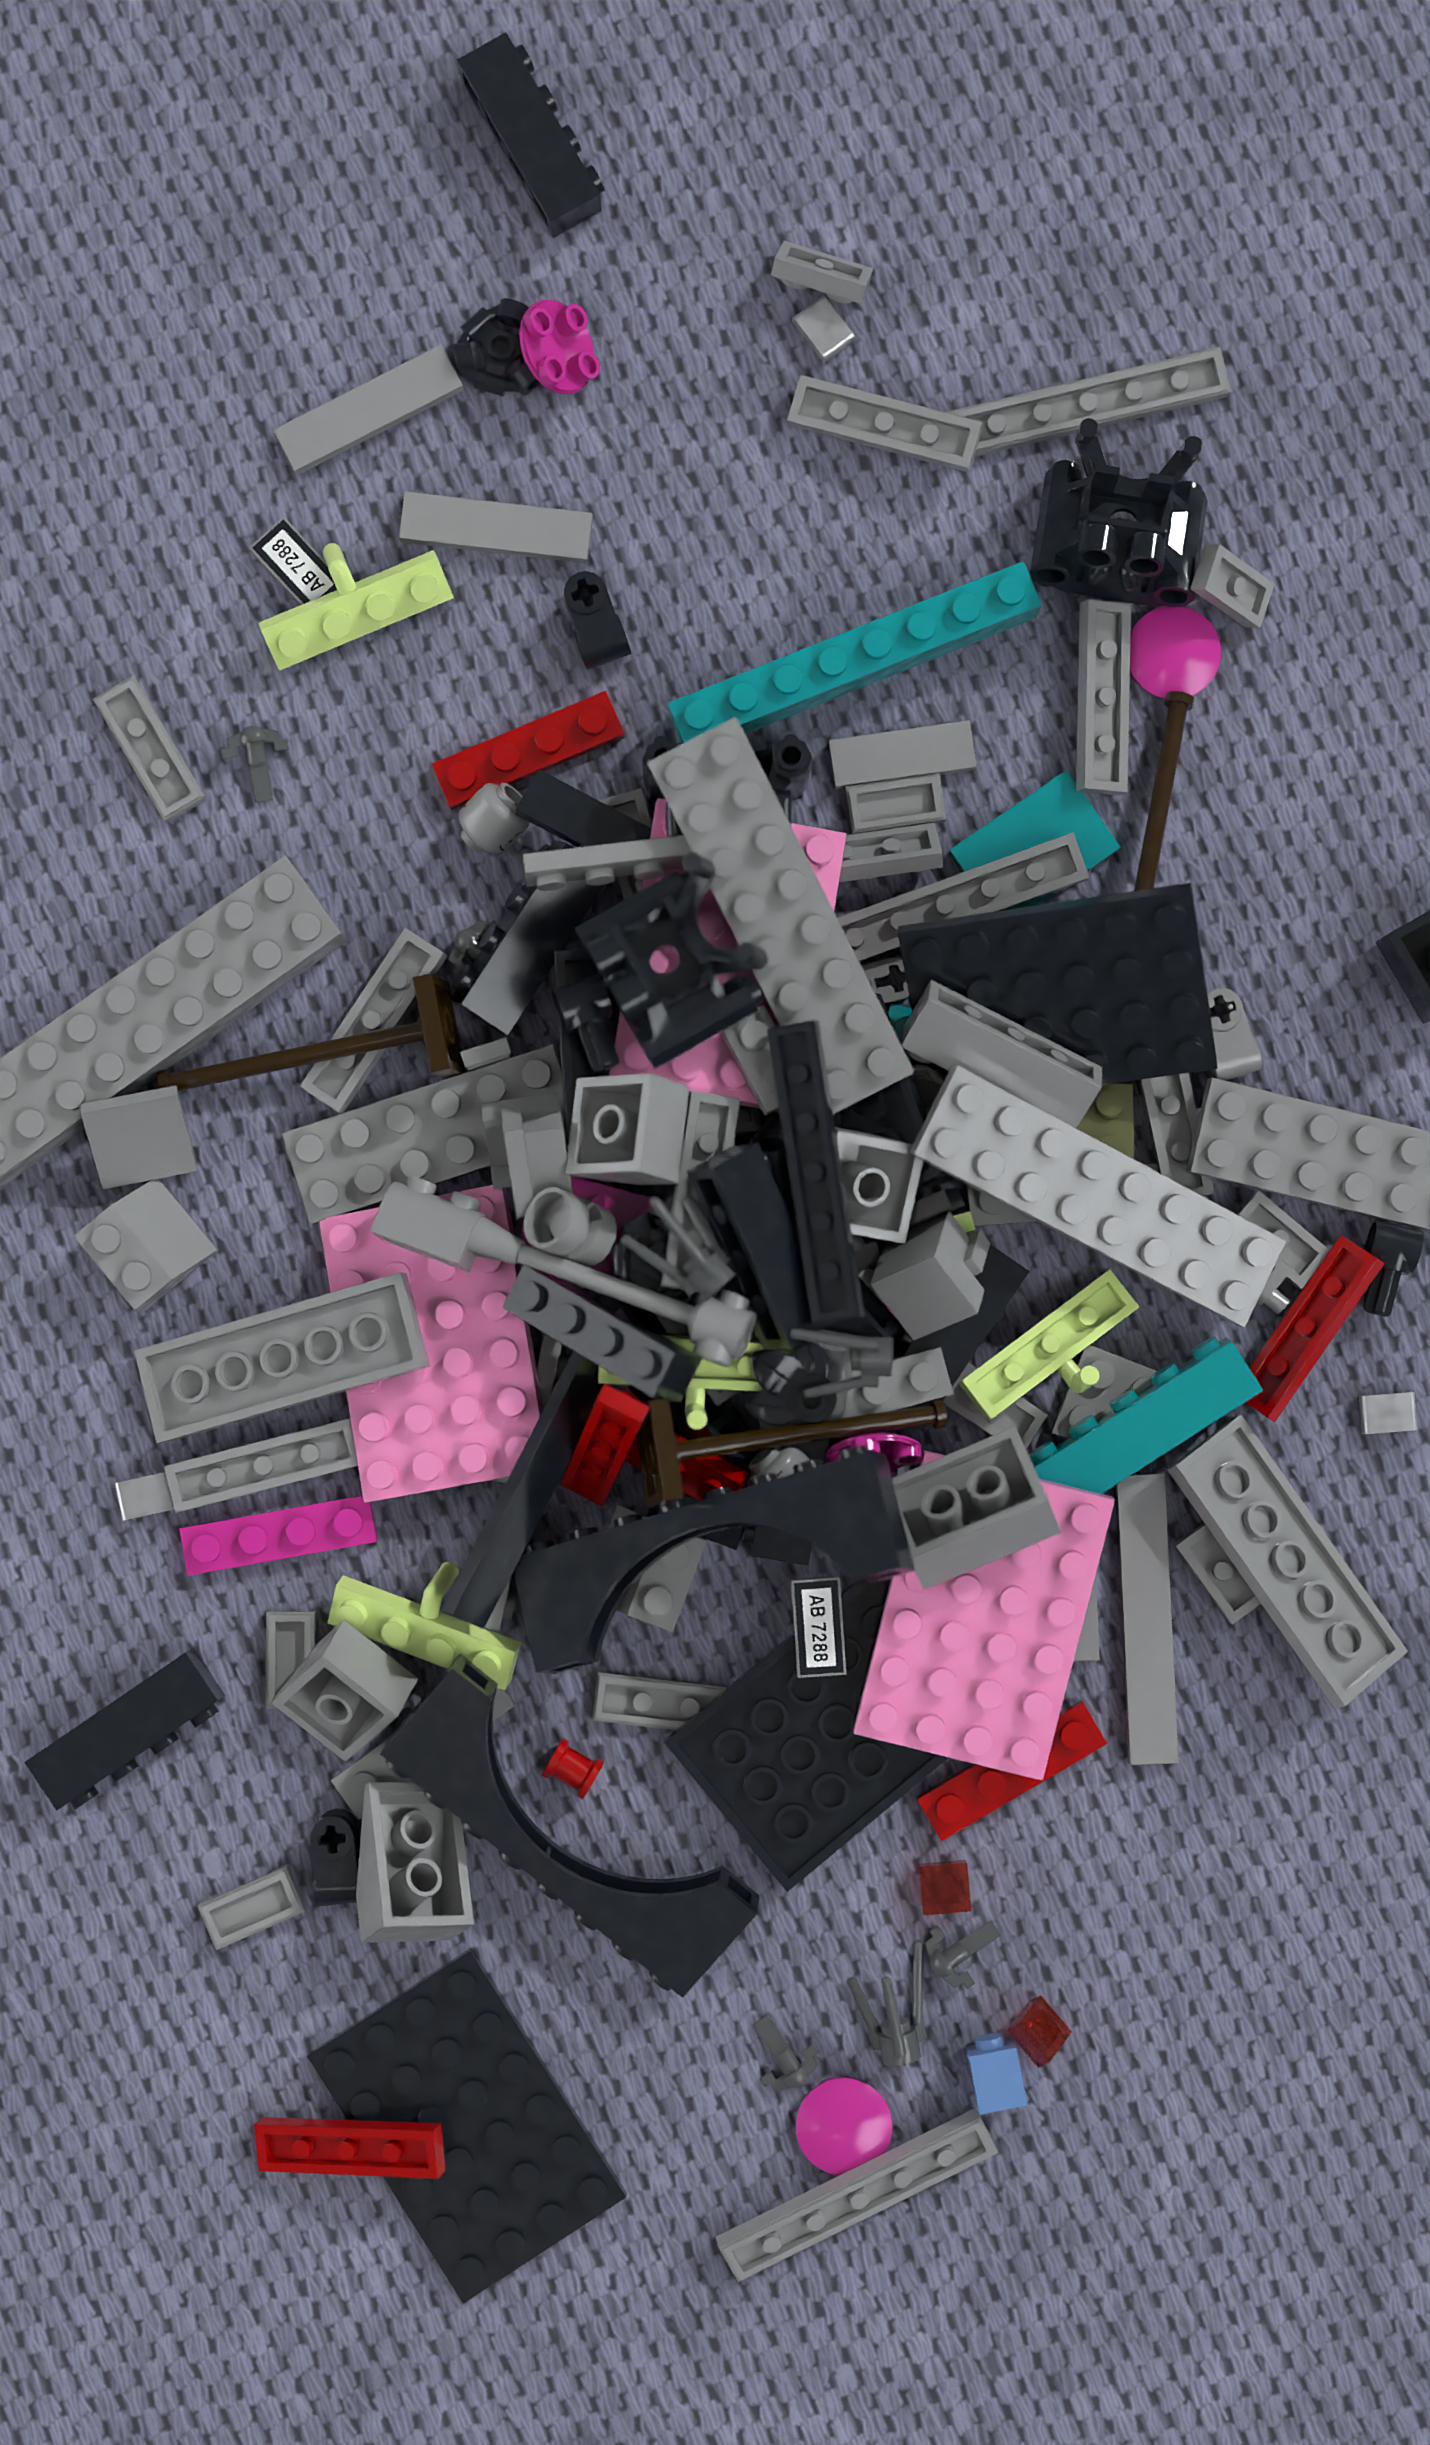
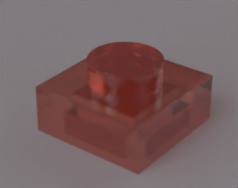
(944, 1887)
(1039, 2031)

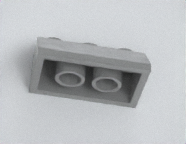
(973, 1508)

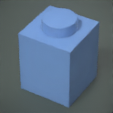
(995, 2073)

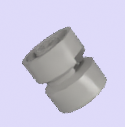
(570, 1226)

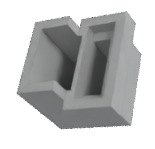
(526, 1146)
(932, 1275)

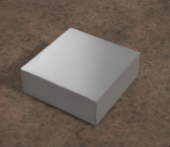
(486, 1054)

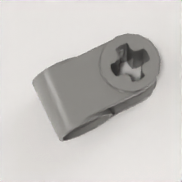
(1234, 1041)

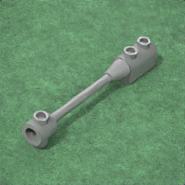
(458, 1233)

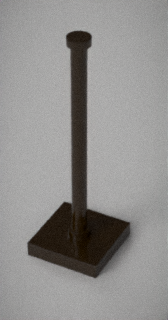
(1178, 705)
(435, 1028)
(663, 1453)

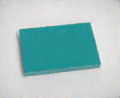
(1039, 818)

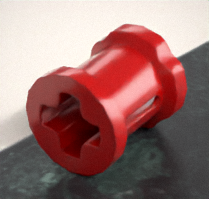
(572, 1768)

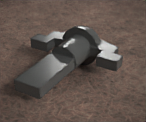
(253, 740)
(467, 942)
(944, 1962)
(794, 2074)

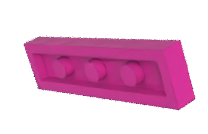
(278, 1535)

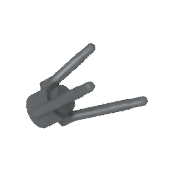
(705, 1268)
(869, 1355)
(897, 2037)

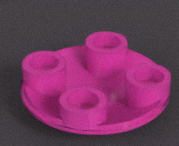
(558, 346)
(1174, 651)
(897, 1448)
(843, 2124)

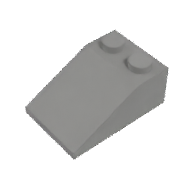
(410, 1868)

